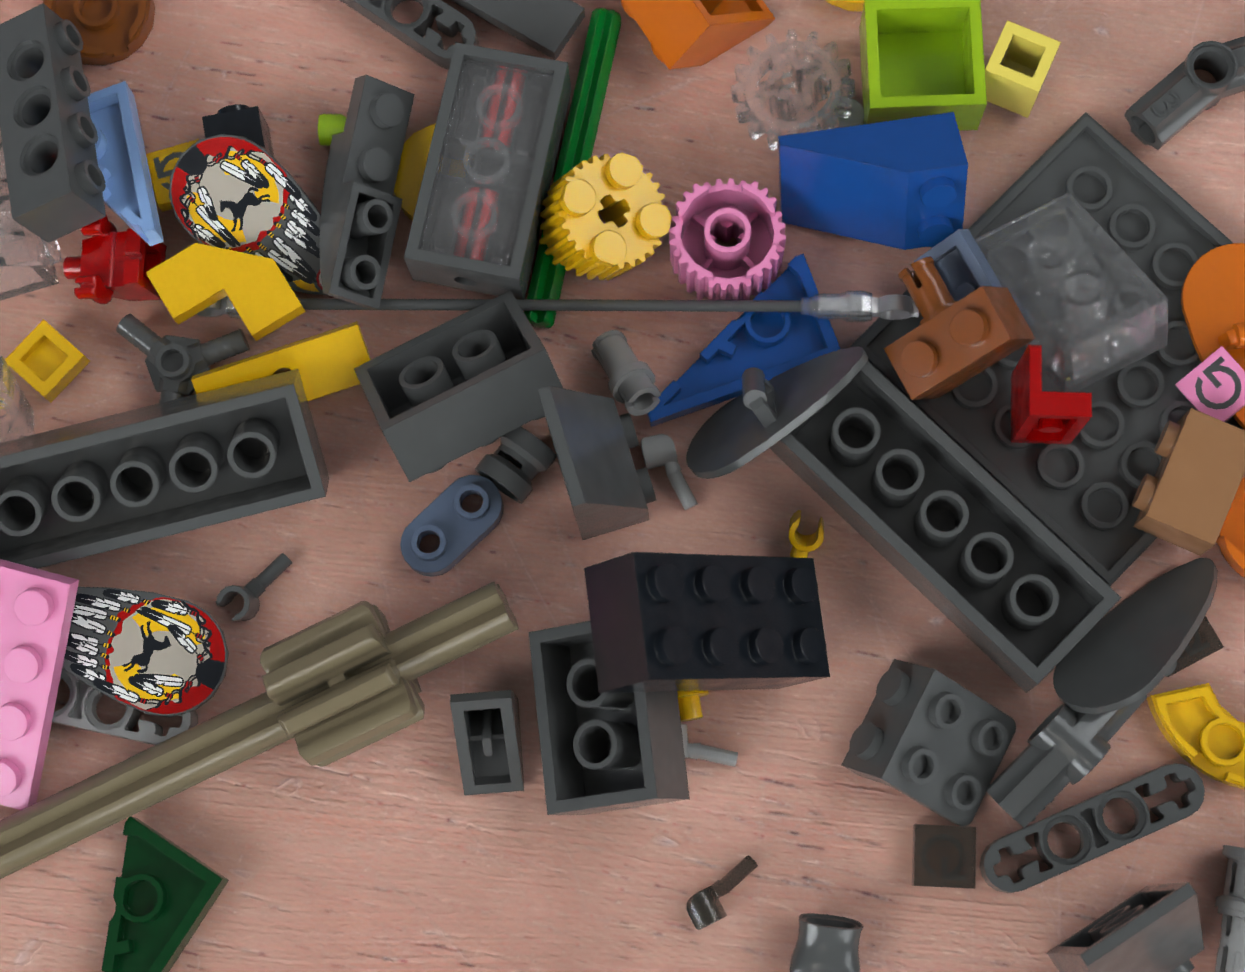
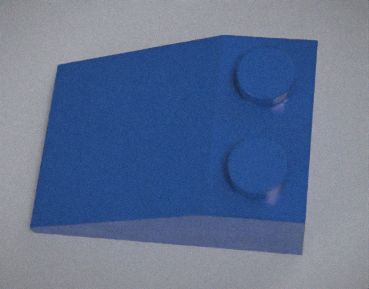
(877, 181)

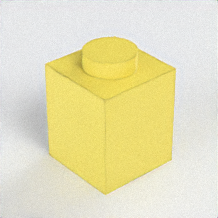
(1018, 68)

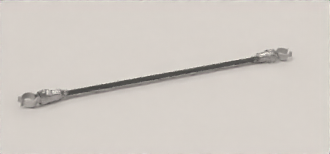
(846, 306)

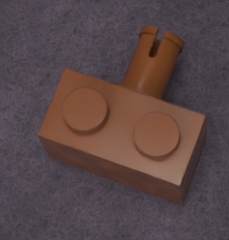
(954, 336)

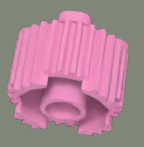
(725, 214)

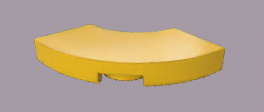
(1202, 732)

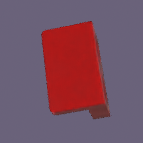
(1040, 414)

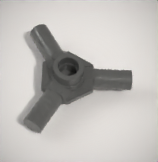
(176, 359)

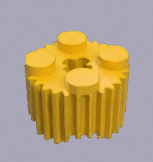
(625, 201)

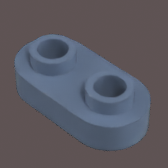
(456, 528)

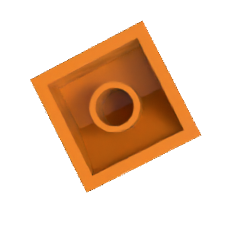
(696, 30)

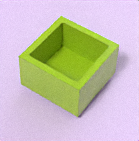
(922, 60)

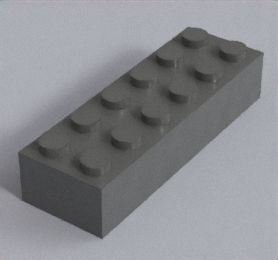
(159, 471)
(948, 527)

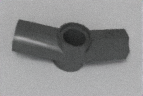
(1185, 96)
(1058, 754)

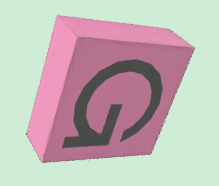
(1215, 386)

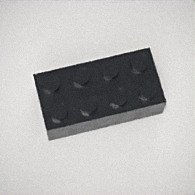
(705, 622)

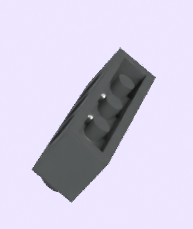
(48, 126)

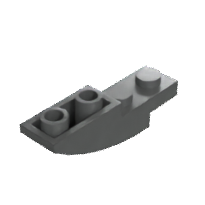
(358, 190)

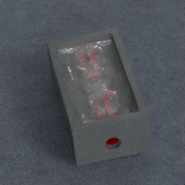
(488, 171)

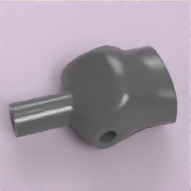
(826, 944)

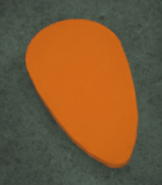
(1216, 305)

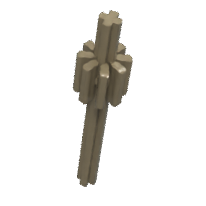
(324, 686)

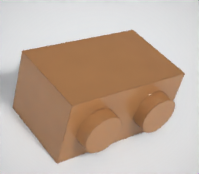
(1193, 481)

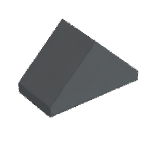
(488, 741)

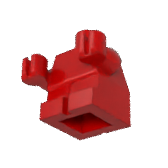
(113, 264)

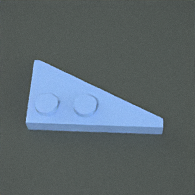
(124, 161)

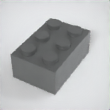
(458, 385)
(601, 746)

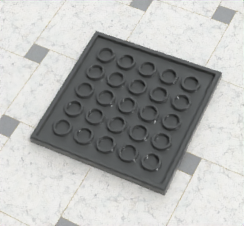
(1089, 485)

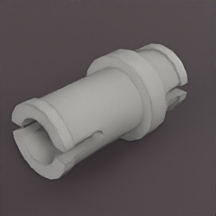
(630, 379)

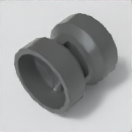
(524, 452)

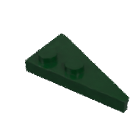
(157, 902)

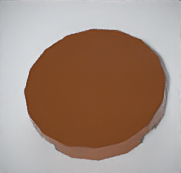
(108, 27)

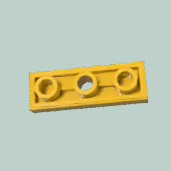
(323, 361)

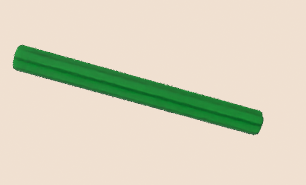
(577, 142)

